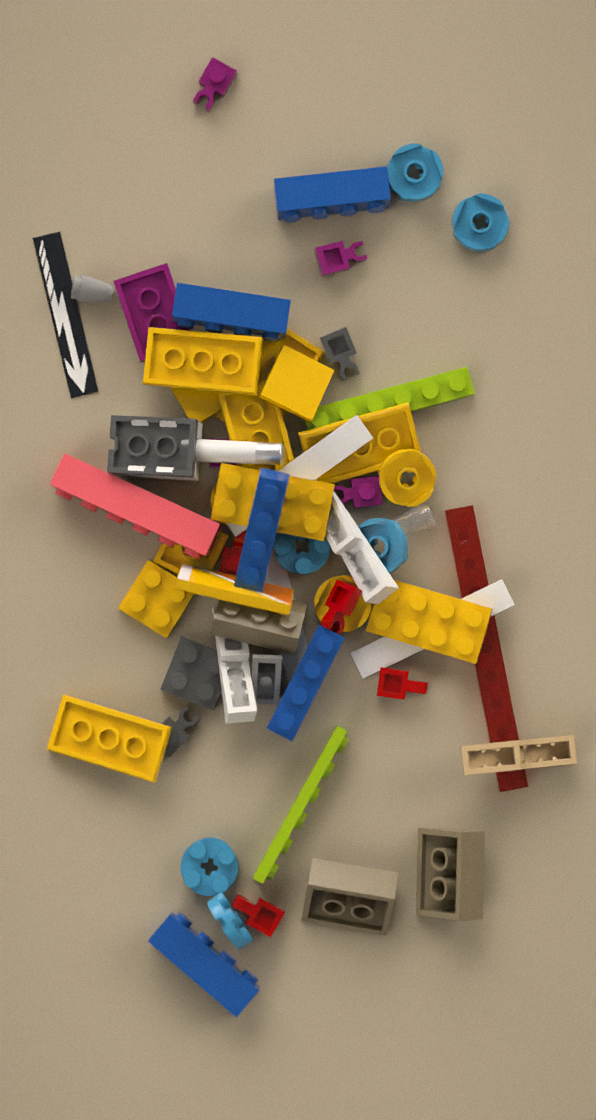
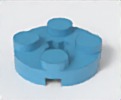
(422, 158)
(495, 216)
(392, 535)
(303, 562)
(223, 857)
(230, 921)

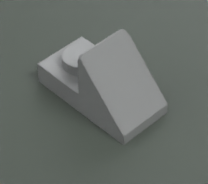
(266, 678)

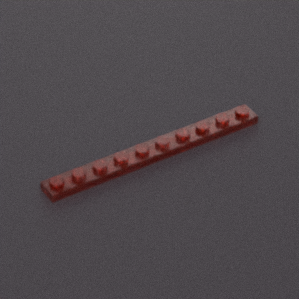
(490, 664)

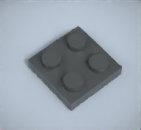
(194, 674)

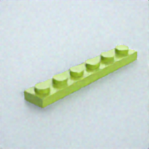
(418, 393)
(296, 816)

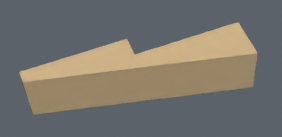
(518, 754)

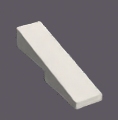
(358, 555)
(235, 679)

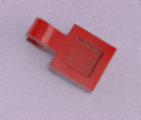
(231, 556)
(340, 603)
(395, 683)
(262, 915)

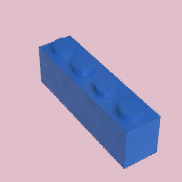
(332, 194)
(230, 311)
(261, 530)
(305, 683)
(204, 963)

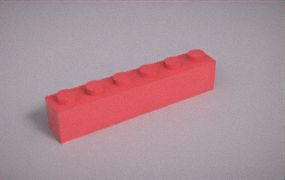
(136, 506)

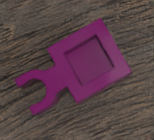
(215, 80)
(335, 258)
(364, 492)

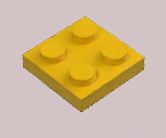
(155, 599)

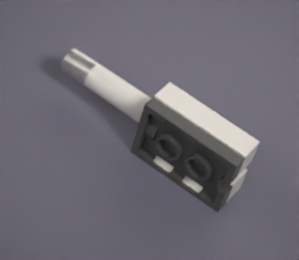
(175, 448)

